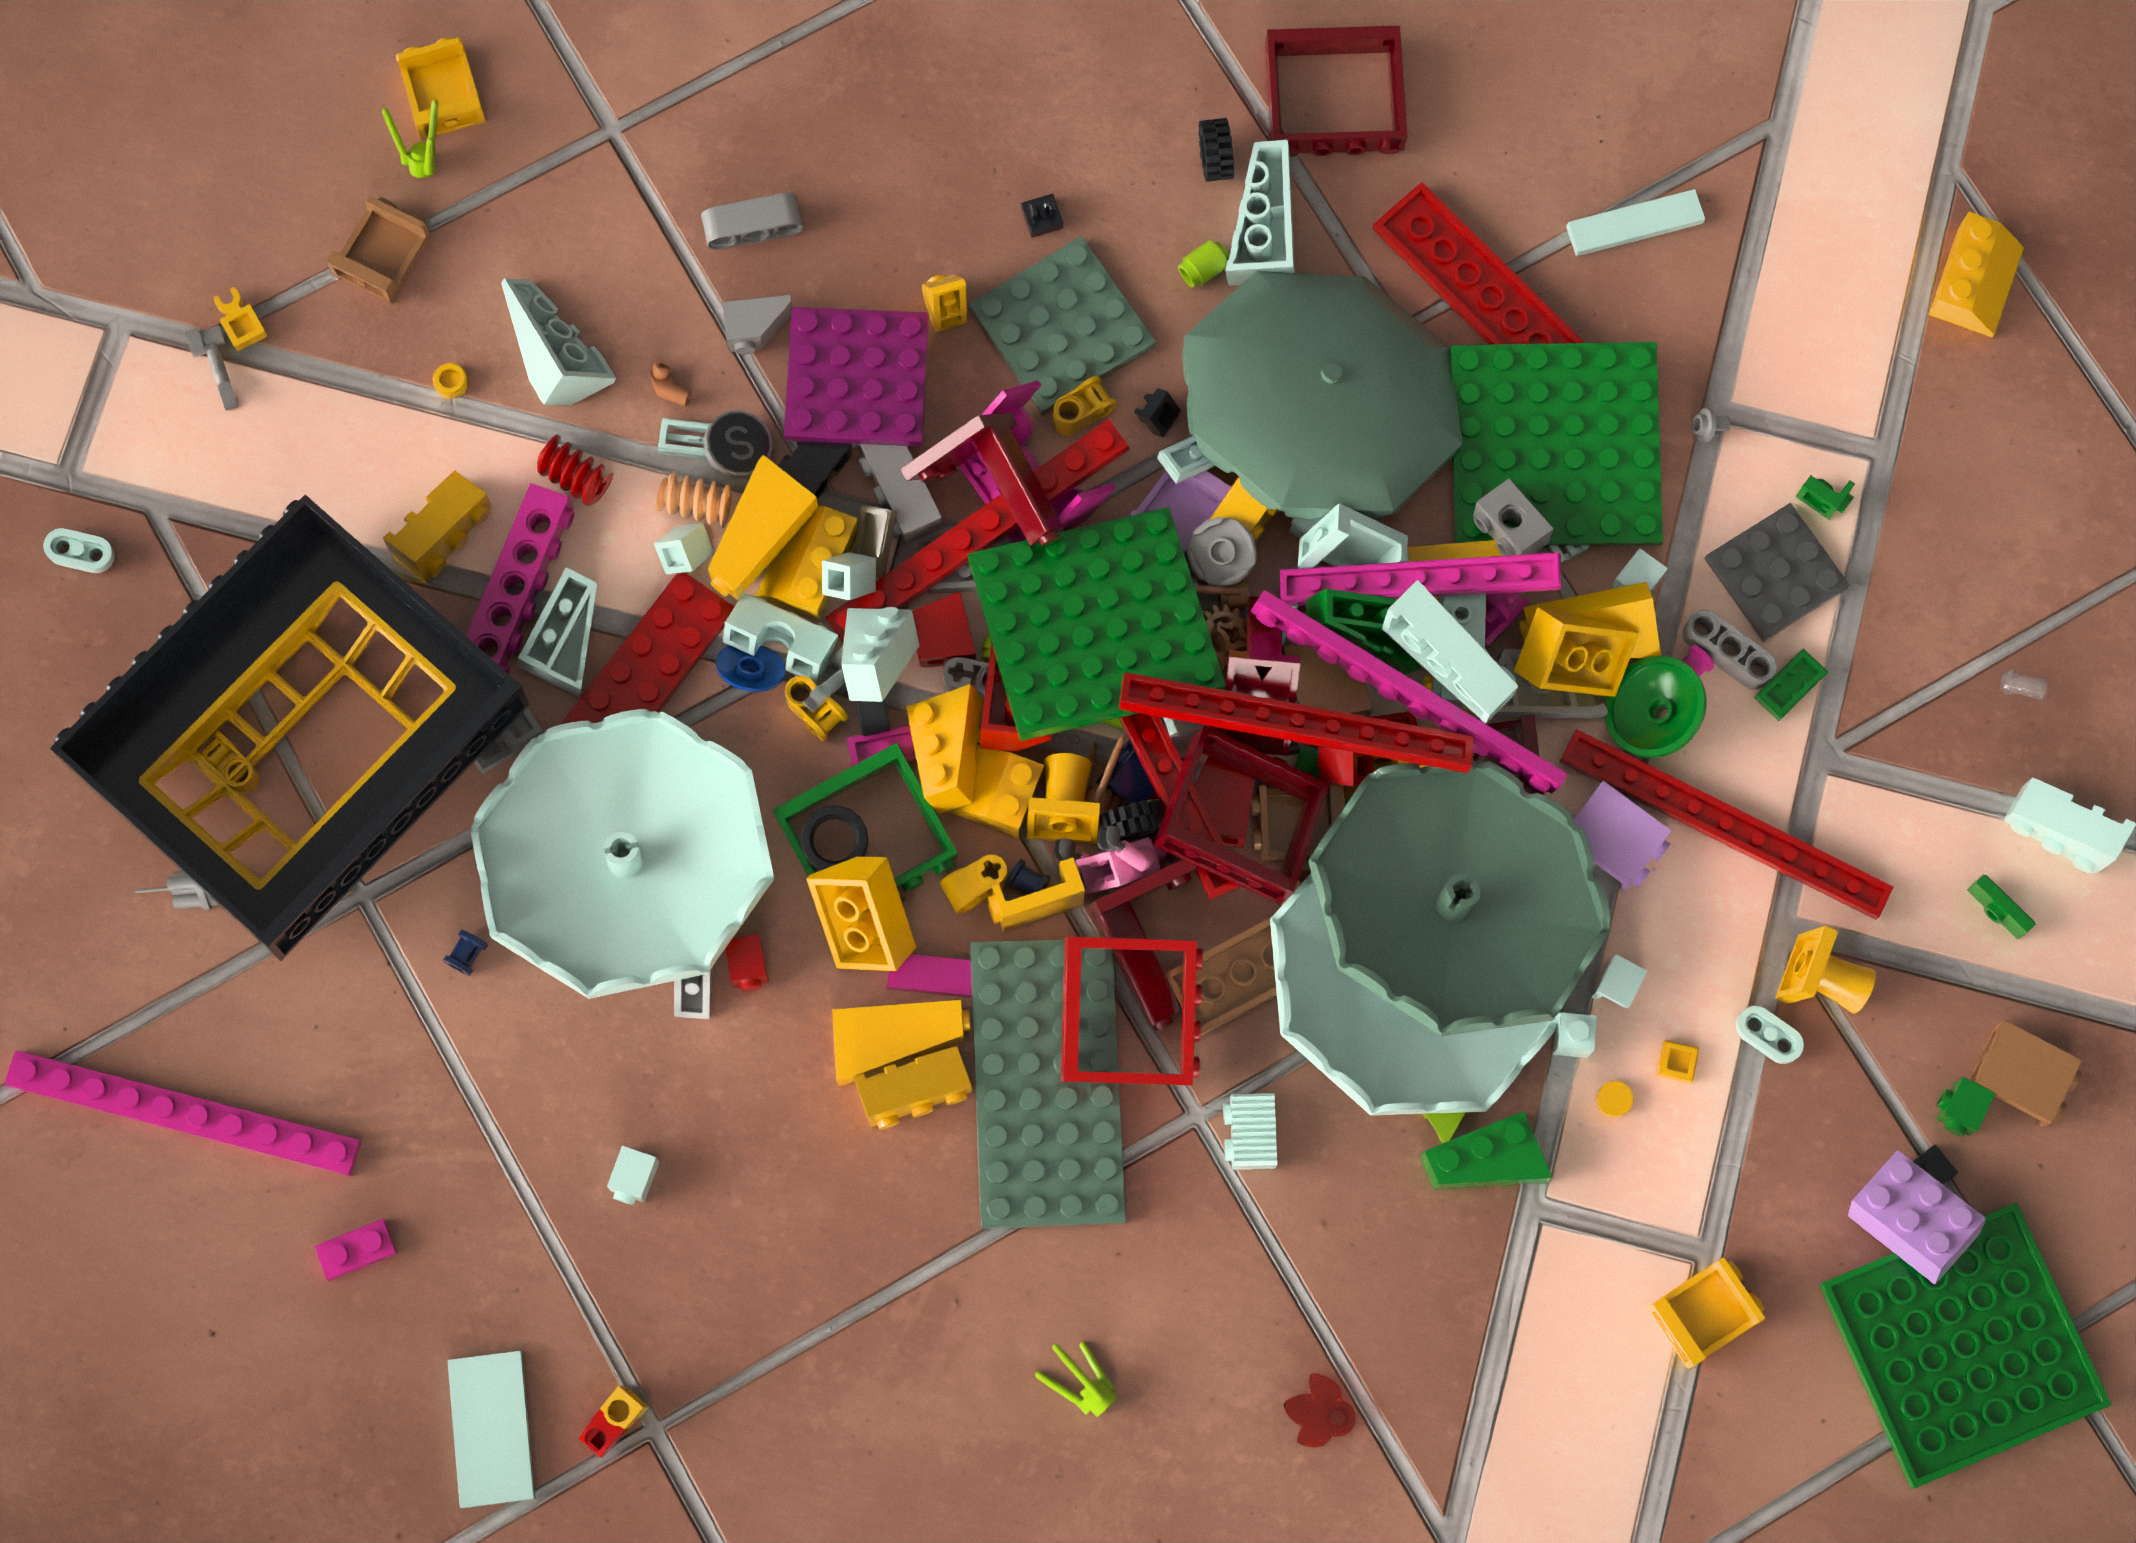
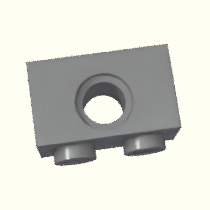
(1509, 504)

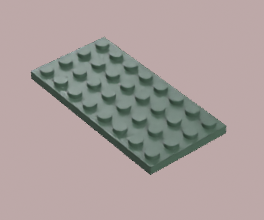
(1042, 1142)

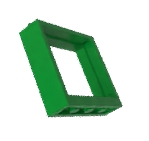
(853, 776)

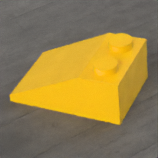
(1575, 653)
(1002, 790)

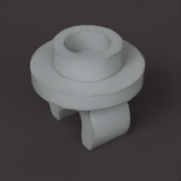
(1707, 425)

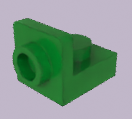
(1822, 498)

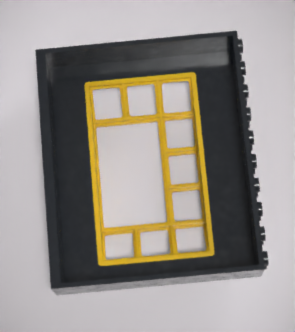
(223, 656)

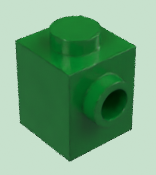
(1964, 1106)

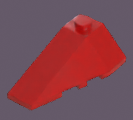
(997, 723)

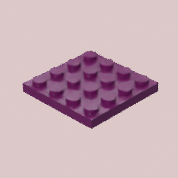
(856, 376)

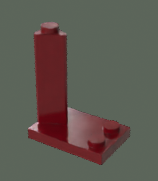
(1007, 464)
(1263, 674)
(1142, 966)

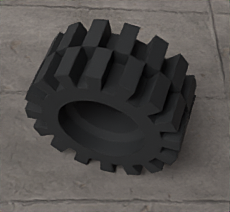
(1216, 149)
(1135, 819)

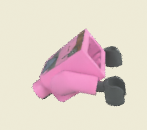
(1117, 862)

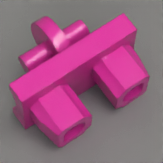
(1500, 613)

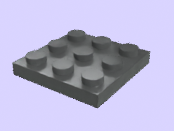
(1777, 572)

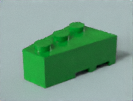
(1490, 1156)

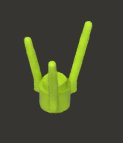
(421, 155)
(1096, 1394)

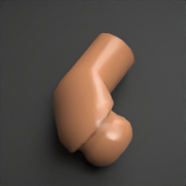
(664, 384)

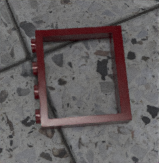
(1338, 41)
(1222, 860)

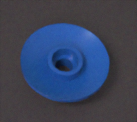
(750, 672)

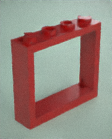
(1071, 1010)

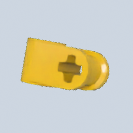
(1087, 402)
(822, 719)
(223, 757)
(970, 886)

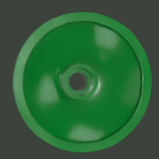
(1643, 693)

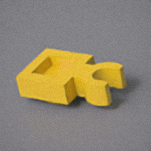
(241, 322)

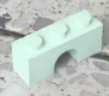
(758, 622)

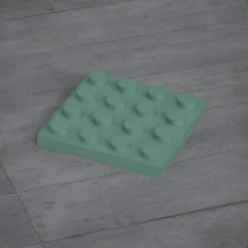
(1062, 323)

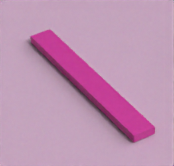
(1439, 577)

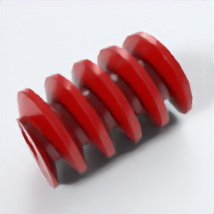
(573, 473)

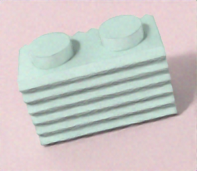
(1252, 1131)

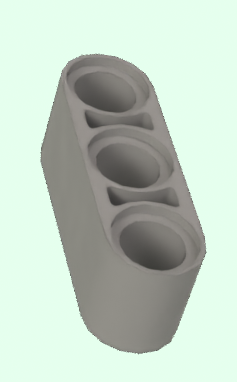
(752, 221)
(1747, 650)

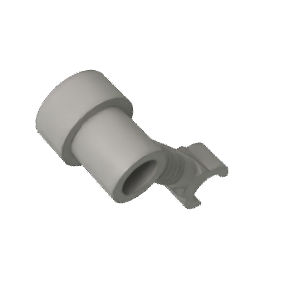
(208, 342)
(823, 691)

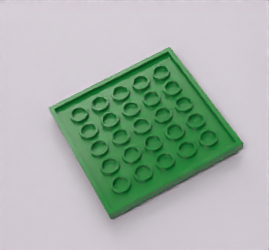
(1570, 433)
(1088, 611)
(1969, 1358)

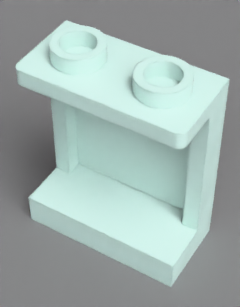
(1351, 539)

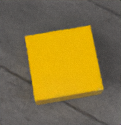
(1677, 1062)

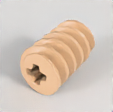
(694, 499)

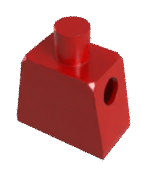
(943, 632)

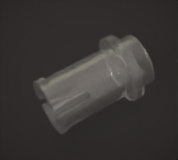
(2022, 685)

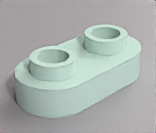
(81, 550)
(1769, 1033)

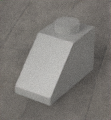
(754, 322)
(694, 996)

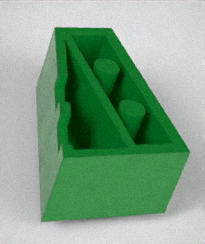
(1360, 621)

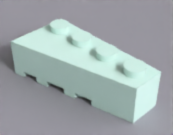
(1265, 218)
(1449, 652)

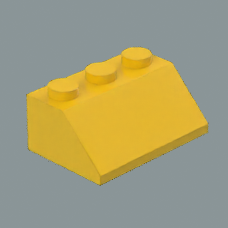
(1977, 275)
(796, 572)
(862, 914)

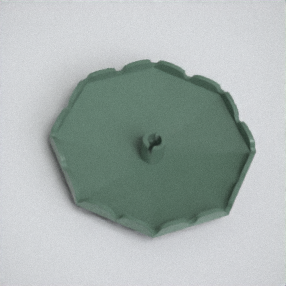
(1320, 394)
(1460, 896)

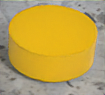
(450, 380)
(1614, 1099)

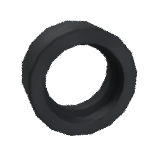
(872, 717)
(830, 813)

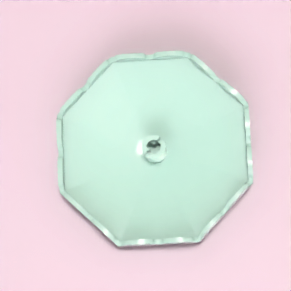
(621, 852)
(1373, 1047)

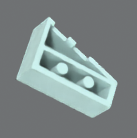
(876, 650)
(2067, 827)

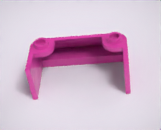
(1072, 507)

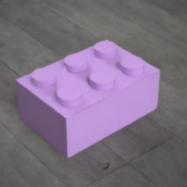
(1916, 1217)

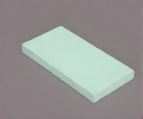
(491, 1429)

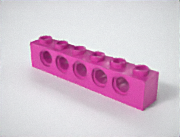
(537, 507)

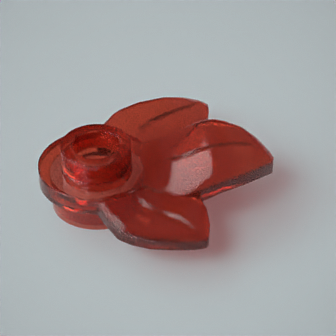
(1314, 1412)

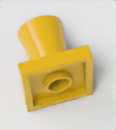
(1064, 810)
(1815, 970)

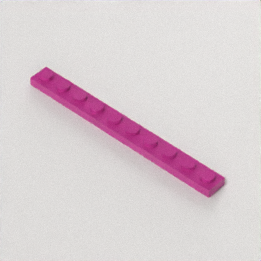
(1397, 686)
(183, 1113)

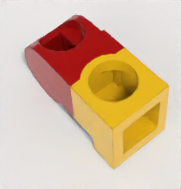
(613, 1420)

